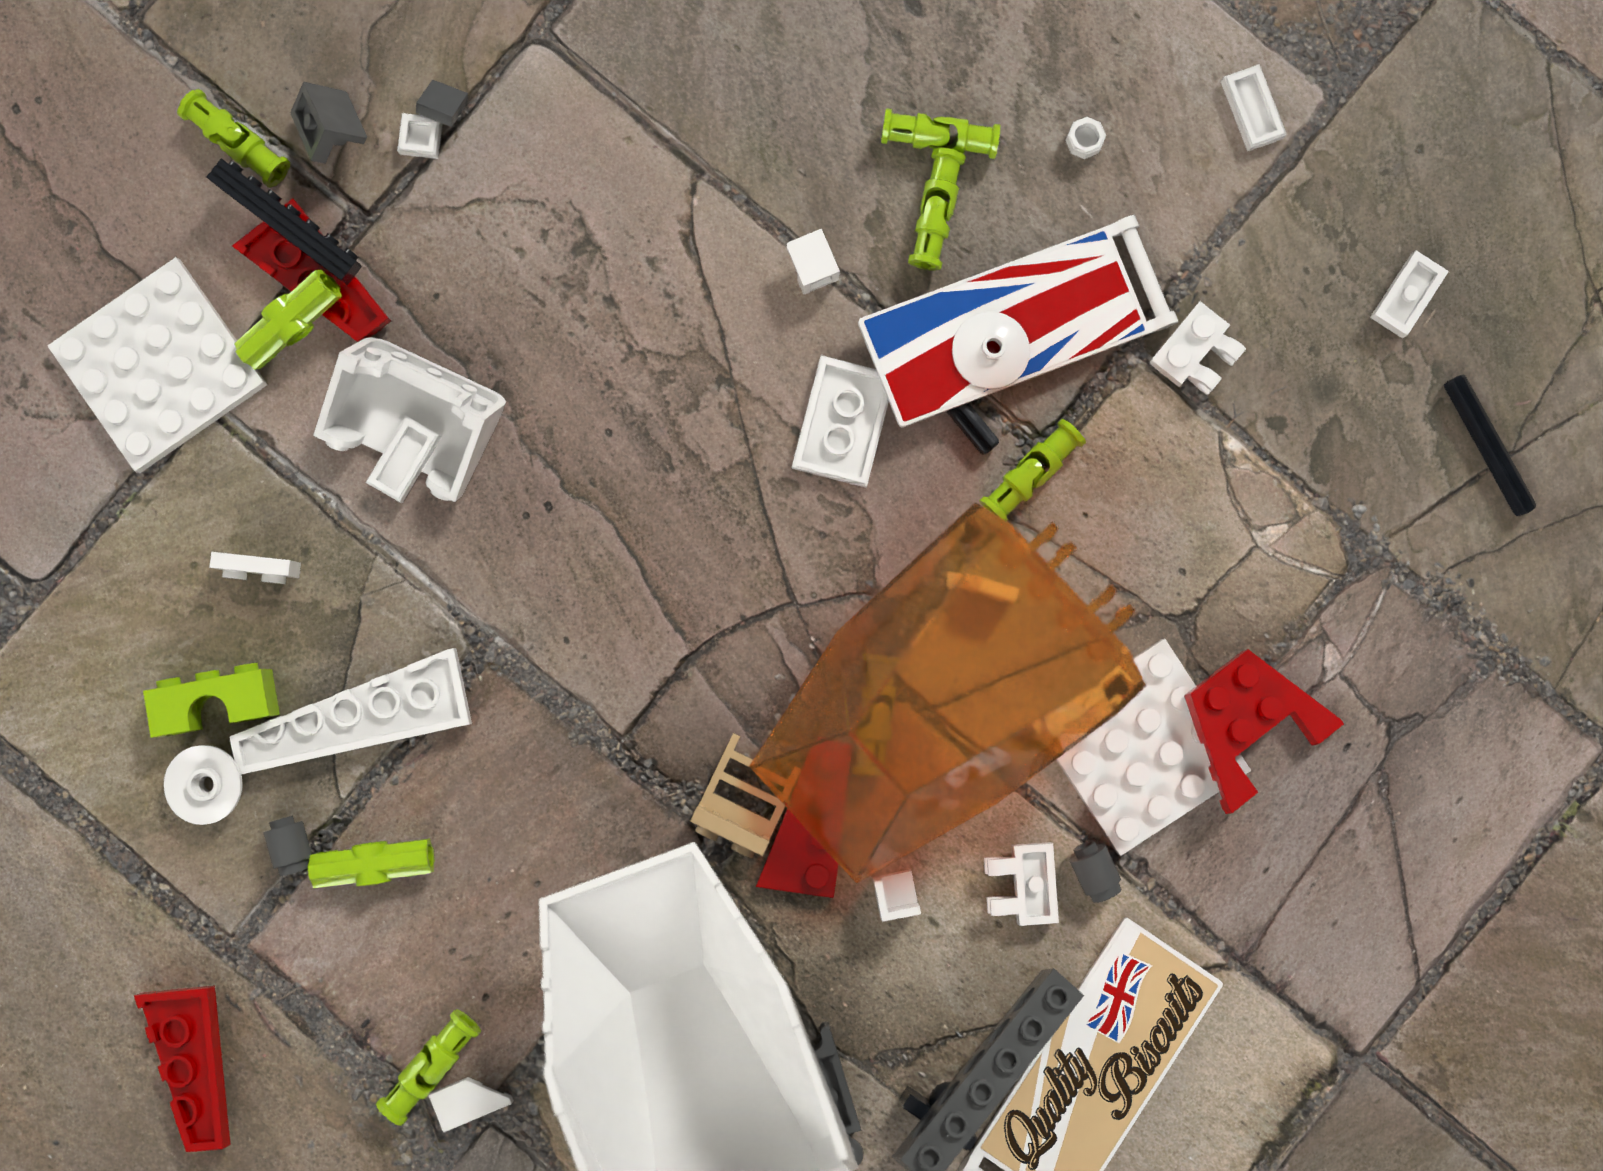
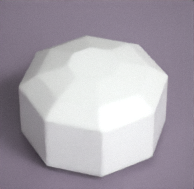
(1085, 137)

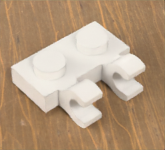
(1190, 343)
(1033, 884)

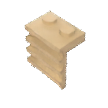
(724, 818)

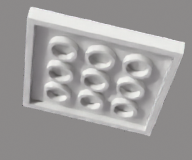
(156, 365)
(1146, 759)

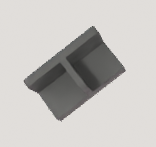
(325, 119)

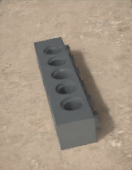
(989, 1074)

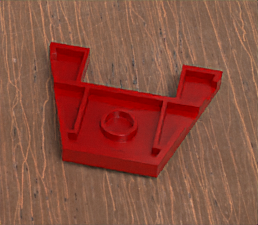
(1240, 707)

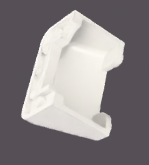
(383, 383)

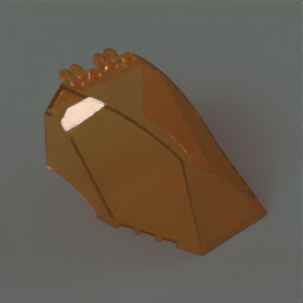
(946, 695)

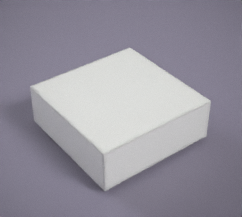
(419, 136)

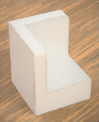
(813, 261)
(896, 895)

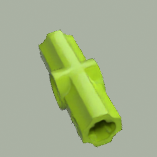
(287, 319)
(371, 863)

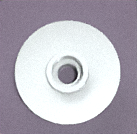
(986, 368)
(186, 788)

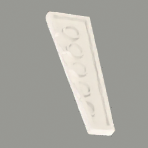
(389, 708)

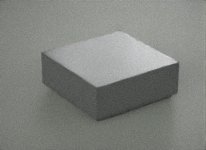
(442, 103)

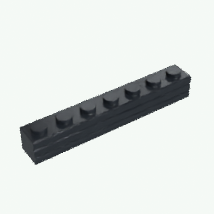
(285, 220)

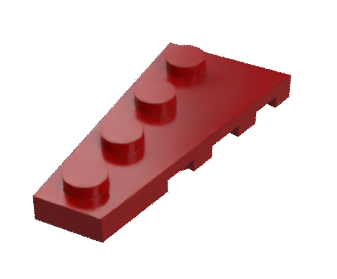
(353, 313)
(798, 862)
(189, 1047)

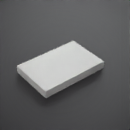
(842, 422)

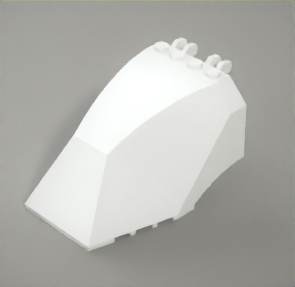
(676, 1031)

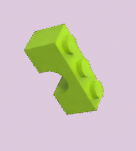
(177, 707)

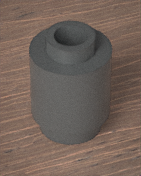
(288, 846)
(1095, 871)

